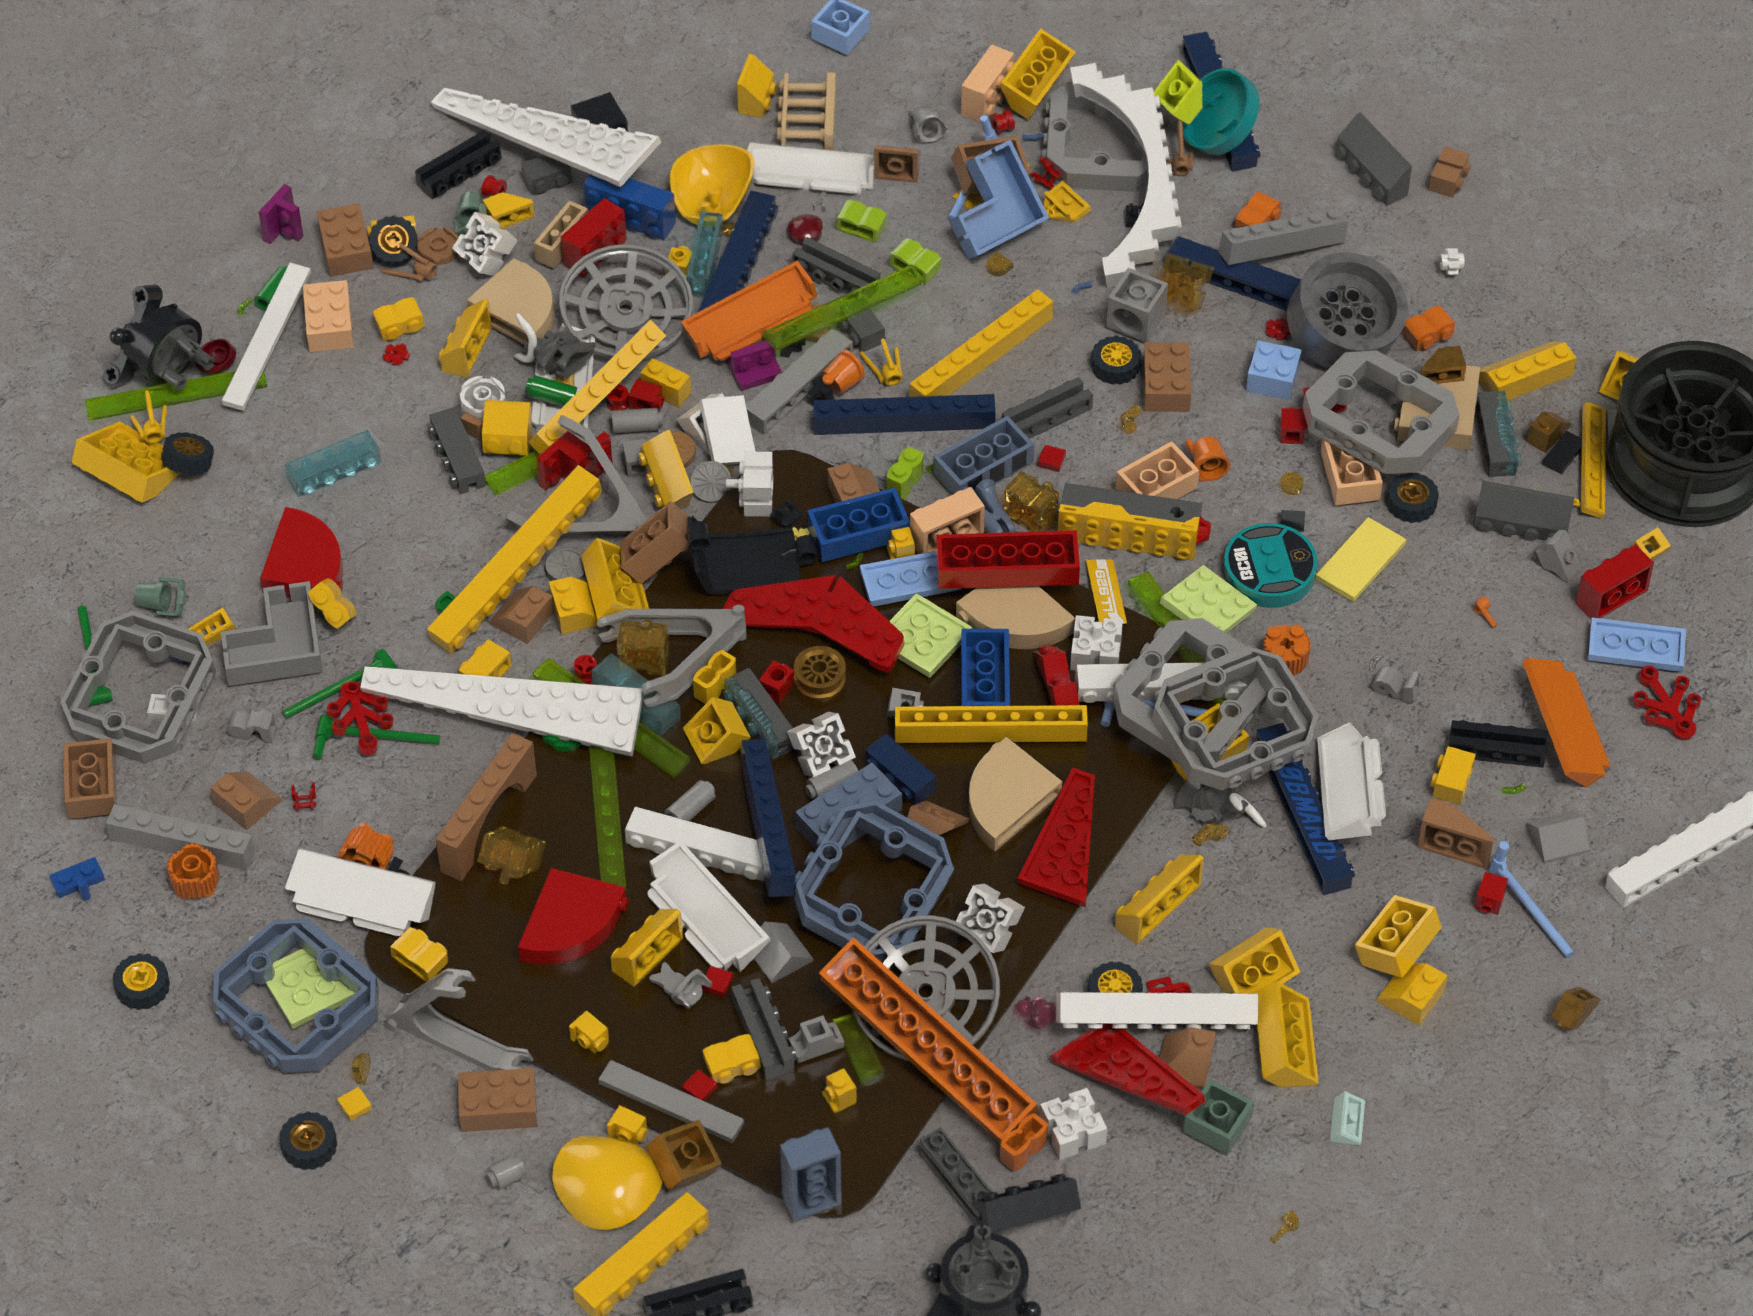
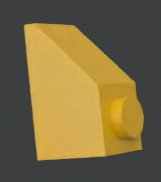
(509, 209)

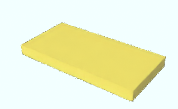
(1360, 559)

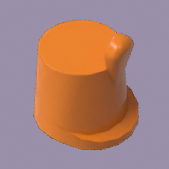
(843, 372)
(1209, 458)

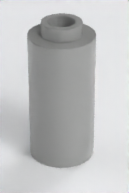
(636, 420)
(822, 783)
(692, 801)

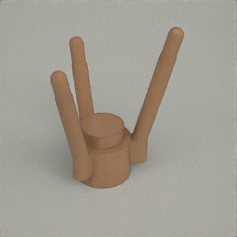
(1181, 164)
(424, 268)

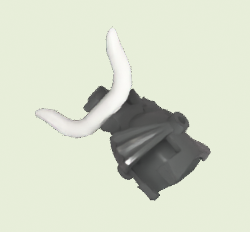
(557, 353)
(1209, 803)

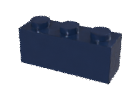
(901, 769)

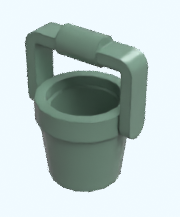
(469, 203)
(159, 595)

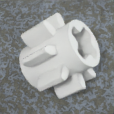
(1452, 261)

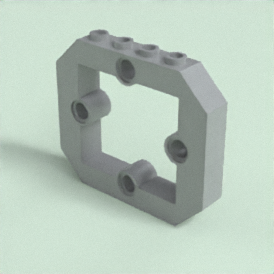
(1099, 170)
(1354, 437)
(145, 632)
(1207, 642)
(1232, 771)

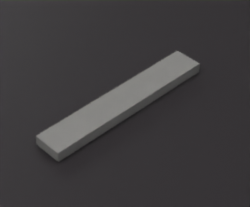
(670, 1101)

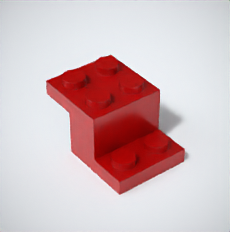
(566, 455)

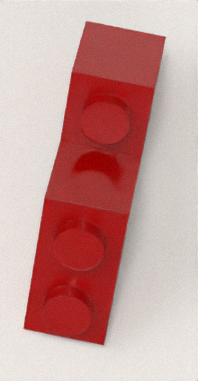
(1294, 423)
(1055, 673)

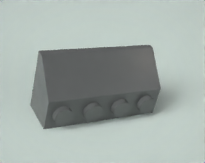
(1374, 160)
(1522, 511)

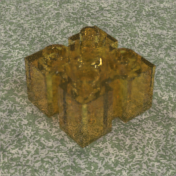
(1186, 280)
(1031, 502)
(644, 646)
(511, 852)

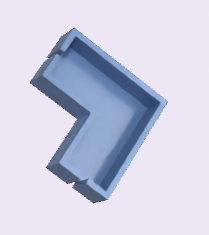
(1008, 204)

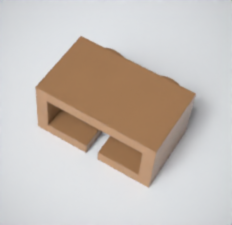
(1449, 172)

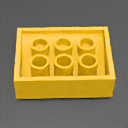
(124, 461)

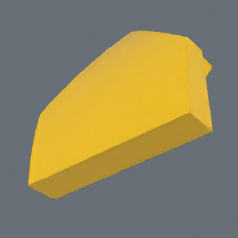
(1065, 204)

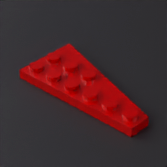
(1062, 849)
(1125, 1063)

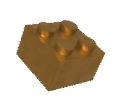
(683, 1155)

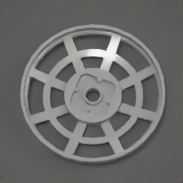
(624, 294)
(936, 976)

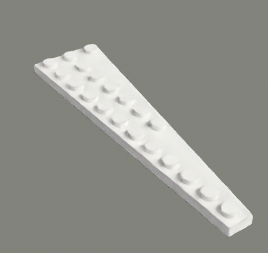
(576, 142)
(570, 711)

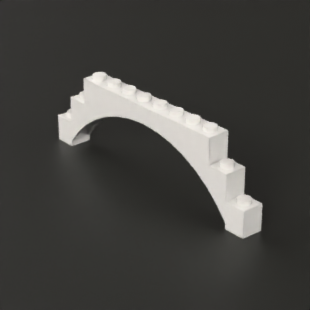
(1139, 114)

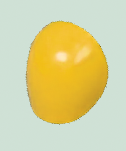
(711, 180)
(605, 1181)

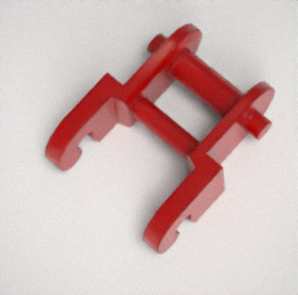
(1049, 167)
(295, 797)

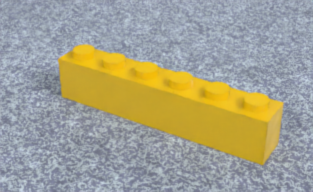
(641, 1256)

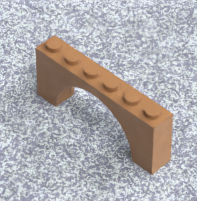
(457, 841)

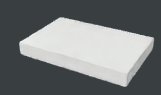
(727, 428)

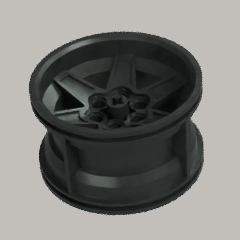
(1673, 463)

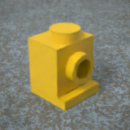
(681, 257)
(1655, 541)
(901, 543)
(589, 1032)
(839, 1091)
(627, 1126)

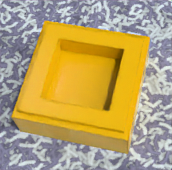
(354, 1103)

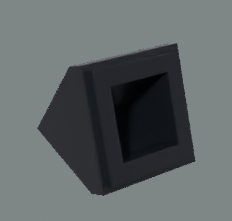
(1293, 519)

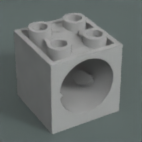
(1137, 305)

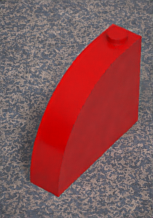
(302, 552)
(571, 918)

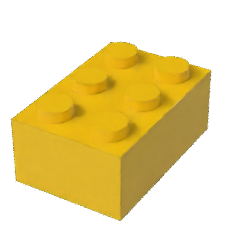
(1398, 936)

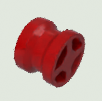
(1002, 121)
(492, 186)
(616, 403)
(581, 665)

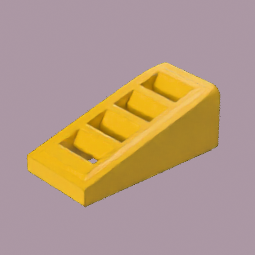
(214, 620)

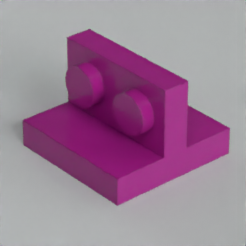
(281, 217)
(753, 365)

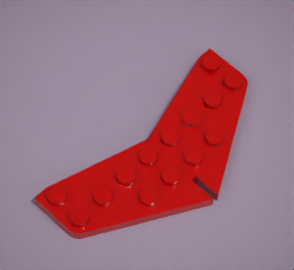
(835, 614)

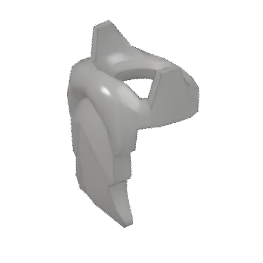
(921, 116)
(681, 989)

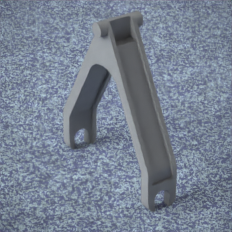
(628, 513)
(720, 627)
(420, 1019)

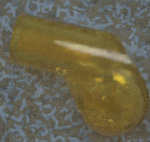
(1128, 417)
(1210, 831)

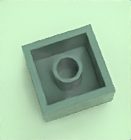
(1220, 1118)

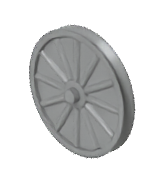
(709, 481)
(564, 564)

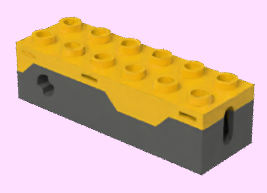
(1133, 521)

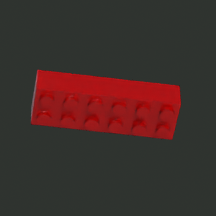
(1007, 559)

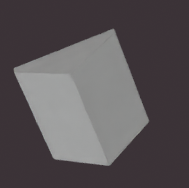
(1559, 836)
(783, 952)

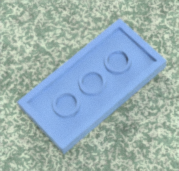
(901, 578)
(1637, 644)

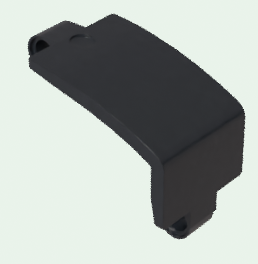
(747, 558)

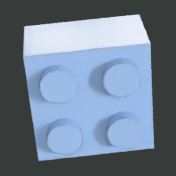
(840, 25)
(1274, 370)

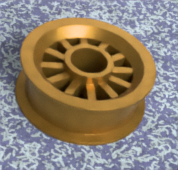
(816, 660)

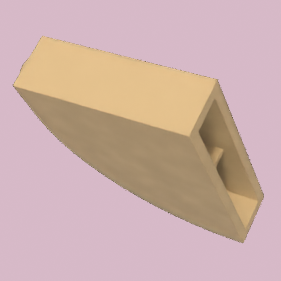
(521, 291)
(1465, 396)
(1024, 610)
(1008, 792)

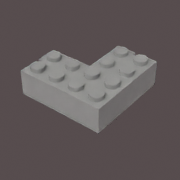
(282, 647)

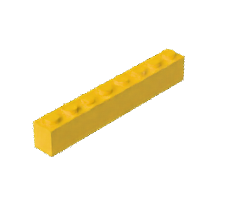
(984, 347)
(600, 385)
(991, 724)

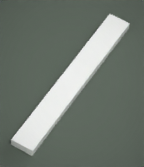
(266, 336)

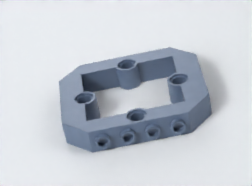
(885, 825)
(323, 1042)

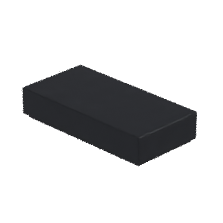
(1563, 452)

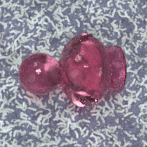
(1039, 1011)

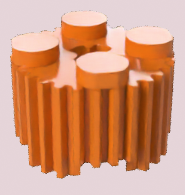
(1290, 644)
(367, 847)
(193, 872)

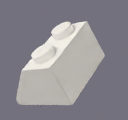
(693, 424)

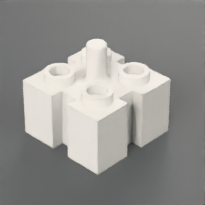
(484, 244)
(755, 483)
(1096, 641)
(821, 744)
(990, 916)
(1073, 1123)

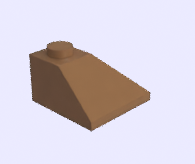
(936, 817)
(1189, 1054)

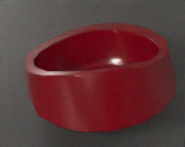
(805, 226)
(223, 353)

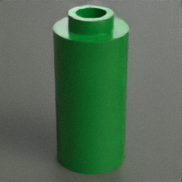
(267, 292)
(550, 390)

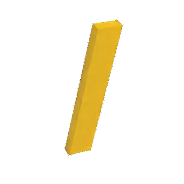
(1593, 460)

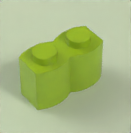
(861, 220)
(911, 252)
(906, 471)

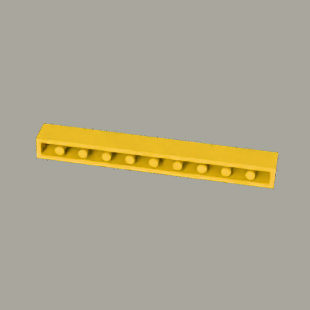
(514, 560)

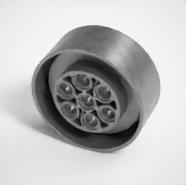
(1372, 294)

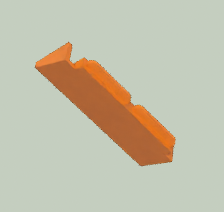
(745, 315)
(1567, 720)

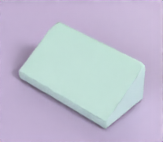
(1347, 1119)

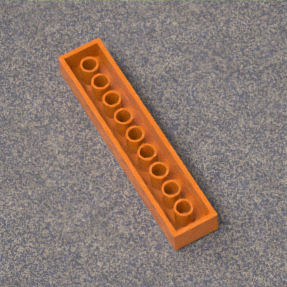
(927, 1040)

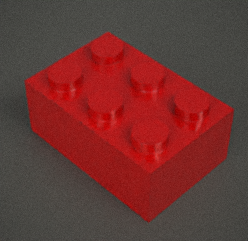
(595, 230)
(1614, 582)

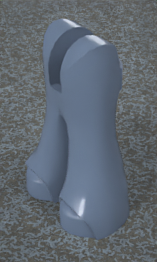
(995, 517)

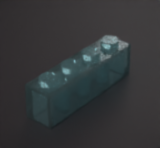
(705, 252)
(333, 463)
(616, 673)

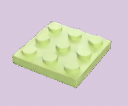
(1210, 598)
(928, 634)
(302, 990)

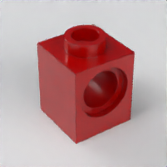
(645, 395)
(777, 689)
(1491, 893)

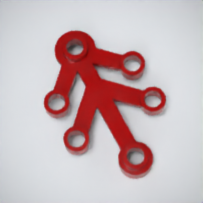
(353, 694)
(1667, 705)

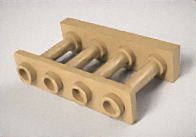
(826, 103)

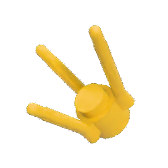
(890, 373)
(152, 430)

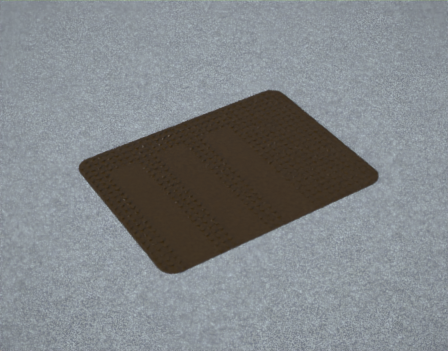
(650, 1033)

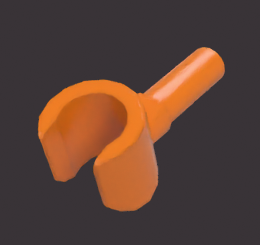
(1481, 607)

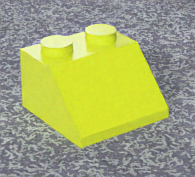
(1181, 93)

